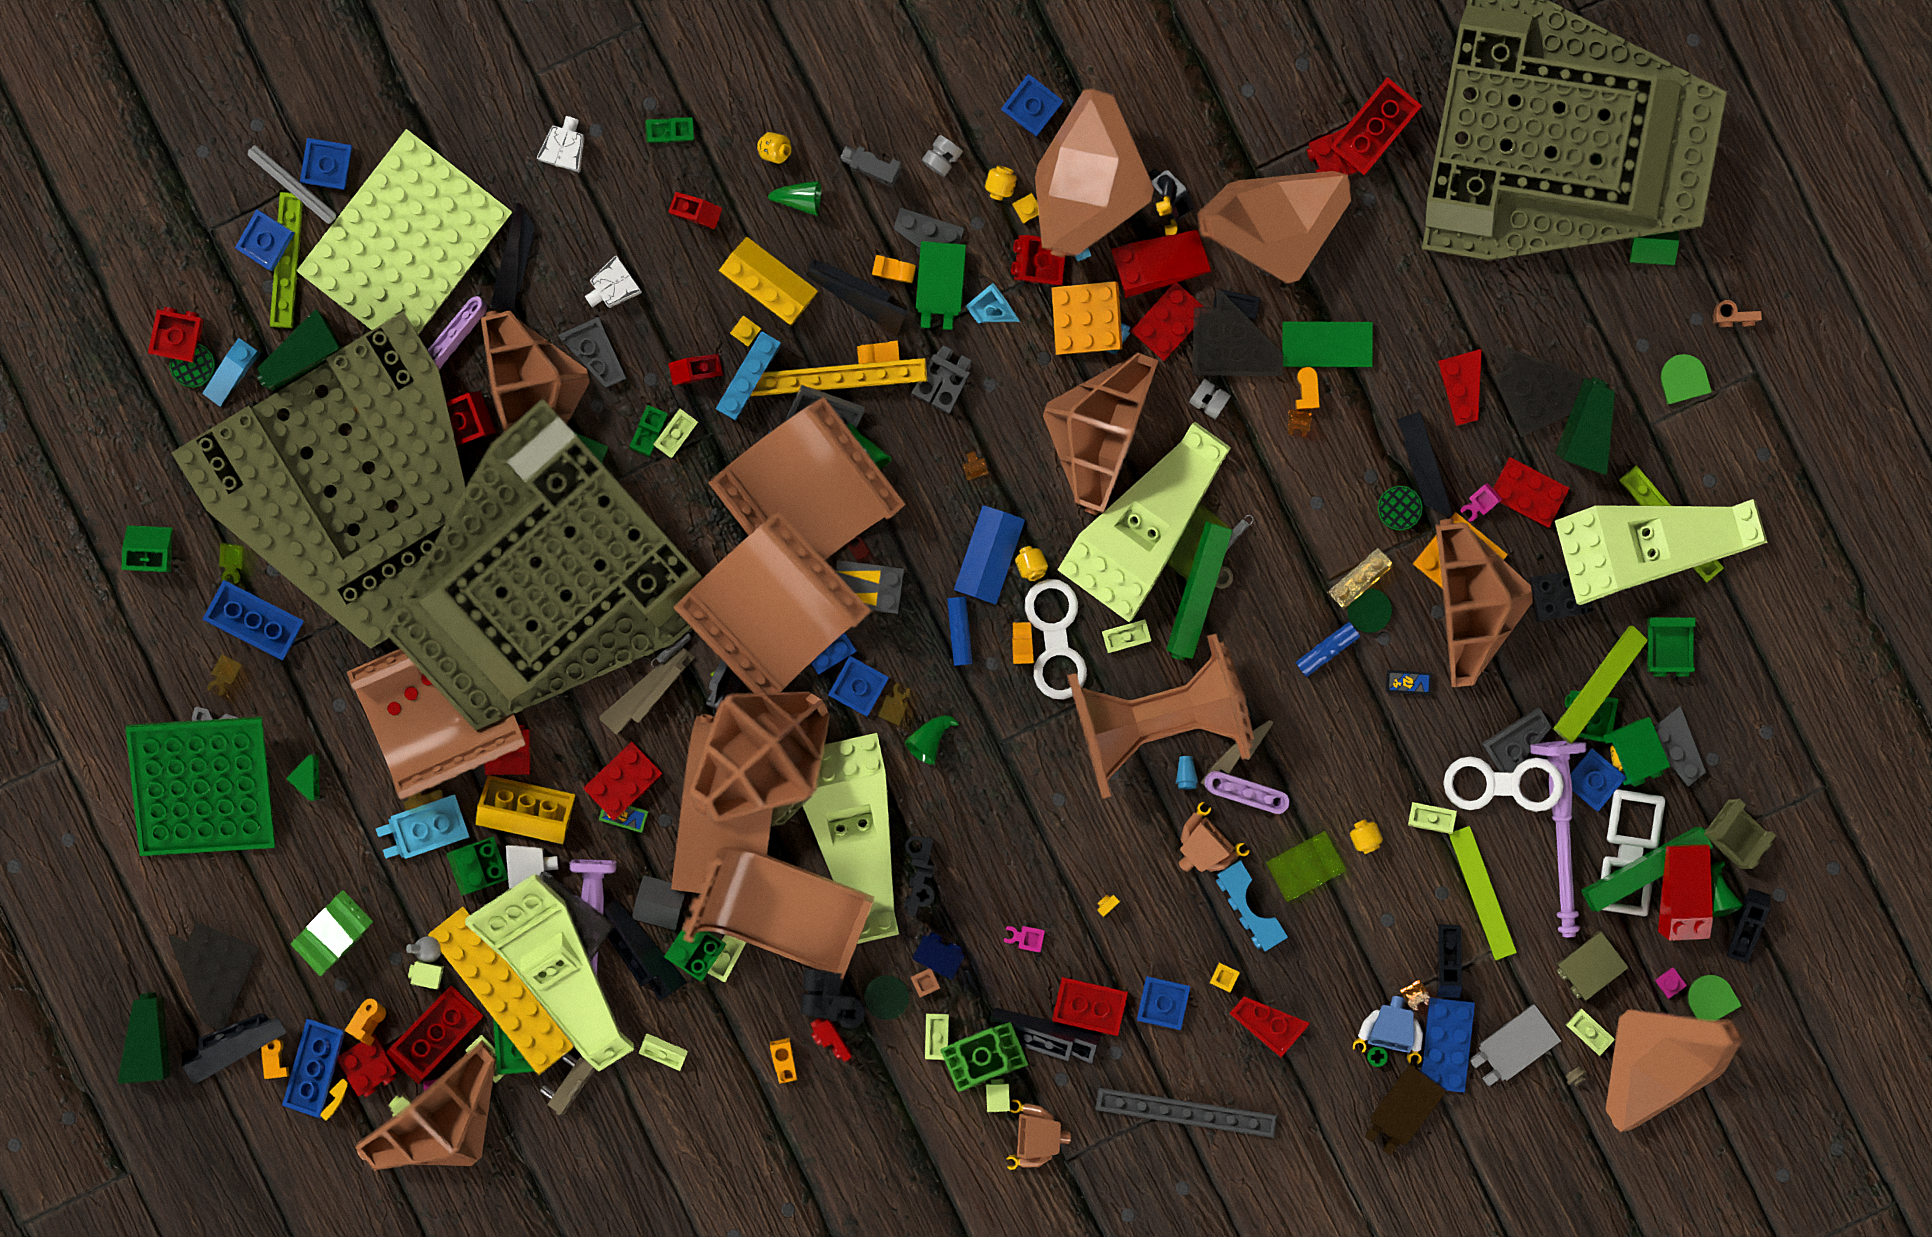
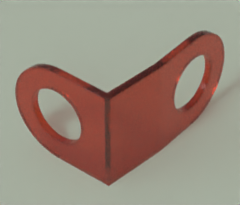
(860, 550)

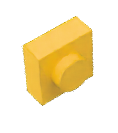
(1026, 208)
(745, 331)
(1107, 904)
(1224, 977)

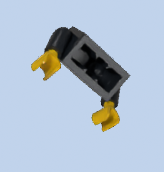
(1172, 198)

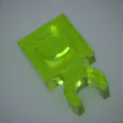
(231, 558)

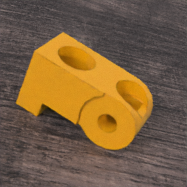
(893, 269)
(878, 352)
(1308, 384)
(1022, 643)
(366, 1020)
(272, 1060)
(783, 1060)

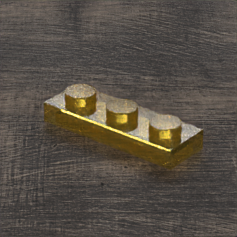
(1360, 578)

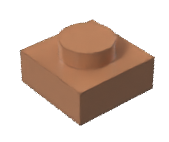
(925, 982)

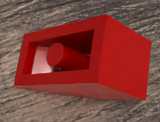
(695, 210)
(695, 369)

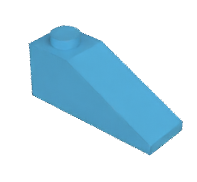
(231, 371)

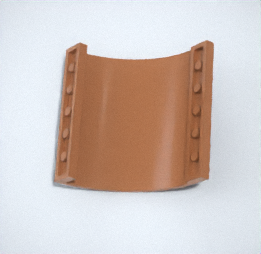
(812, 477)
(771, 607)
(428, 736)

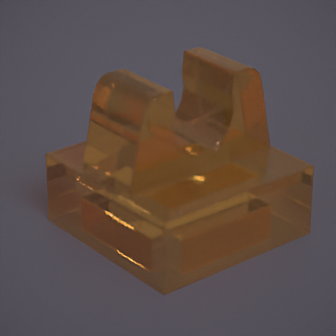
(1299, 420)
(975, 467)
(1415, 994)

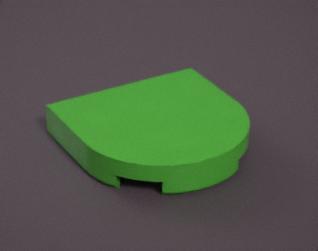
(1684, 379)
(1711, 998)

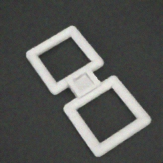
(1631, 847)

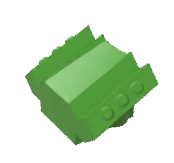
(332, 933)
(984, 1056)

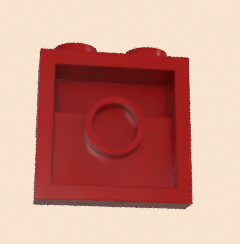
(1326, 158)
(1036, 263)
(175, 334)
(513, 762)
(827, 1033)
(367, 1067)

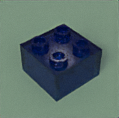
(938, 955)

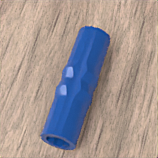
(959, 631)
(1327, 649)

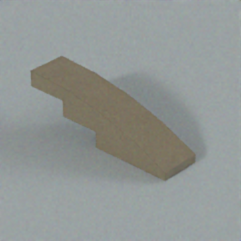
(1231, 756)

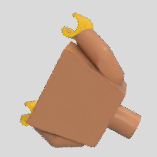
(1206, 846)
(1037, 1136)

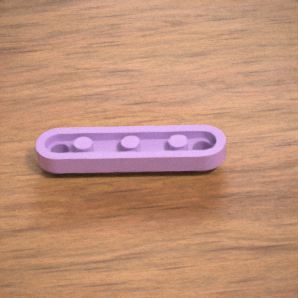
(457, 330)
(1247, 792)

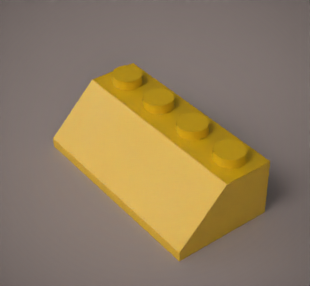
(768, 281)
(525, 809)

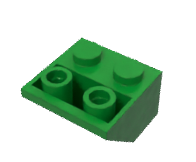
(147, 549)
(477, 866)
(695, 956)

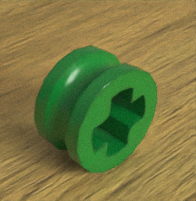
(1382, 1061)

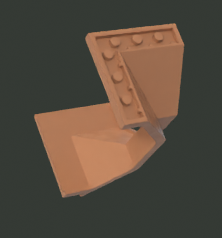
(1207, 702)

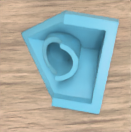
(991, 307)

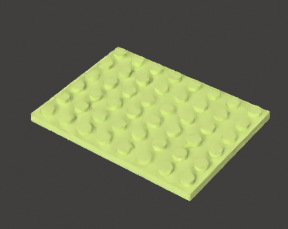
(405, 237)

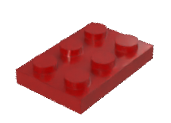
(1167, 321)
(1529, 492)
(623, 781)
(1089, 1006)

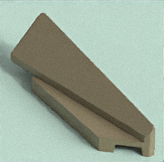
(646, 693)

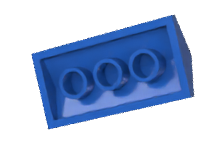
(989, 554)
(253, 620)
(313, 1068)

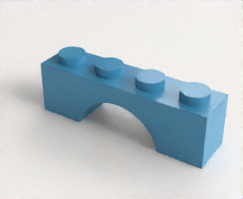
(748, 375)
(1266, 930)

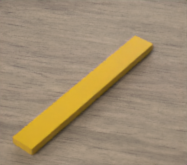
(842, 377)

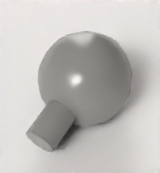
(425, 949)

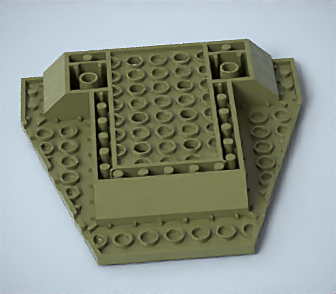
(1520, 202)
(276, 500)
(516, 509)

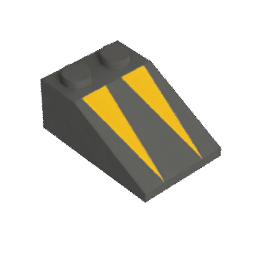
(874, 584)

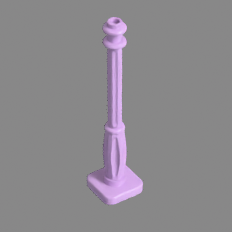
(1559, 754)
(592, 888)

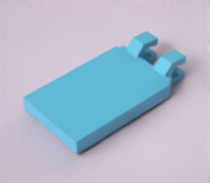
(425, 828)

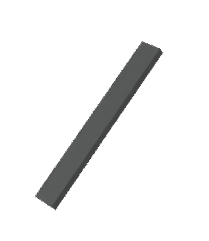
(1186, 1112)

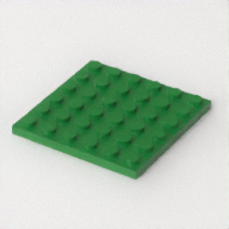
(200, 786)

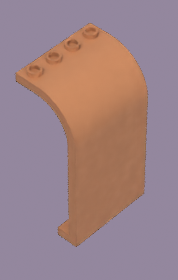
(700, 835)
(780, 909)

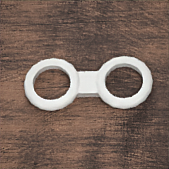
(1055, 637)
(1503, 784)

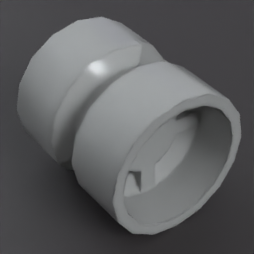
(942, 155)
(1216, 403)

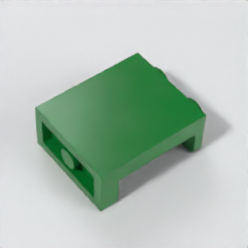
(1670, 646)
(1638, 751)

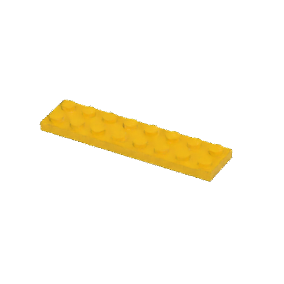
(502, 993)

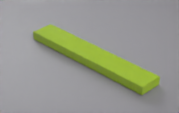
(286, 270)
(1647, 495)
(1600, 684)
(1482, 893)

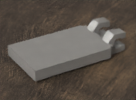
(1515, 1045)

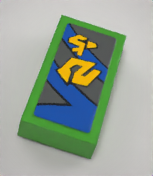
(631, 819)

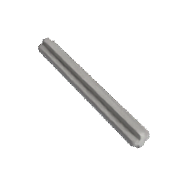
(291, 184)

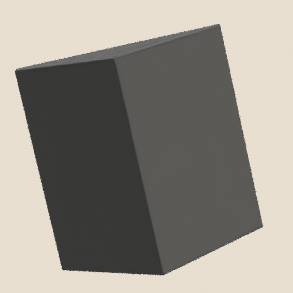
(658, 903)

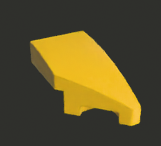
(339, 1093)

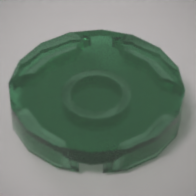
(886, 997)

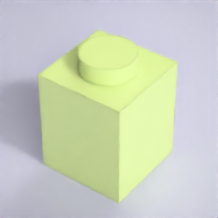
(426, 974)
(997, 1096)

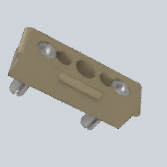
(570, 1086)

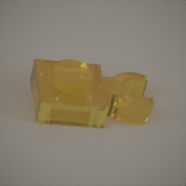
(225, 671)
(894, 708)
(418, 800)

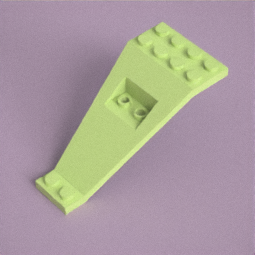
(1610, 552)
(1122, 558)
(848, 794)
(533, 932)

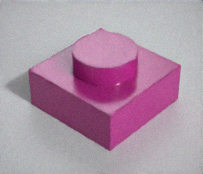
(1670, 983)

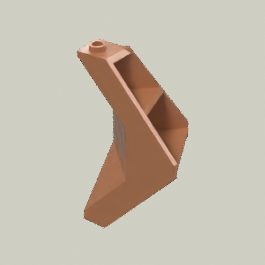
(1089, 177)
(1277, 219)
(528, 369)
(1095, 426)
(1480, 600)
(761, 754)
(1664, 1061)
(442, 1123)

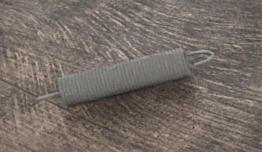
(1238, 530)
(672, 649)

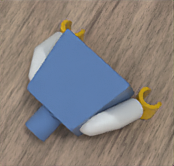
(1392, 1029)

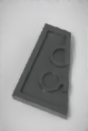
(920, 228)
(595, 351)
(846, 410)
(1513, 743)
(1680, 746)

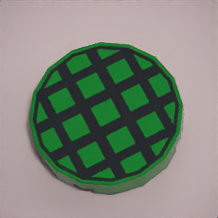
(194, 373)
(1399, 508)

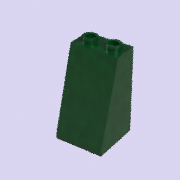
(299, 352)
(1589, 427)
(146, 1044)

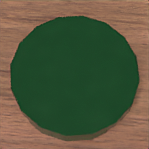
(1370, 611)

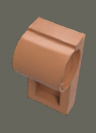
(1745, 318)

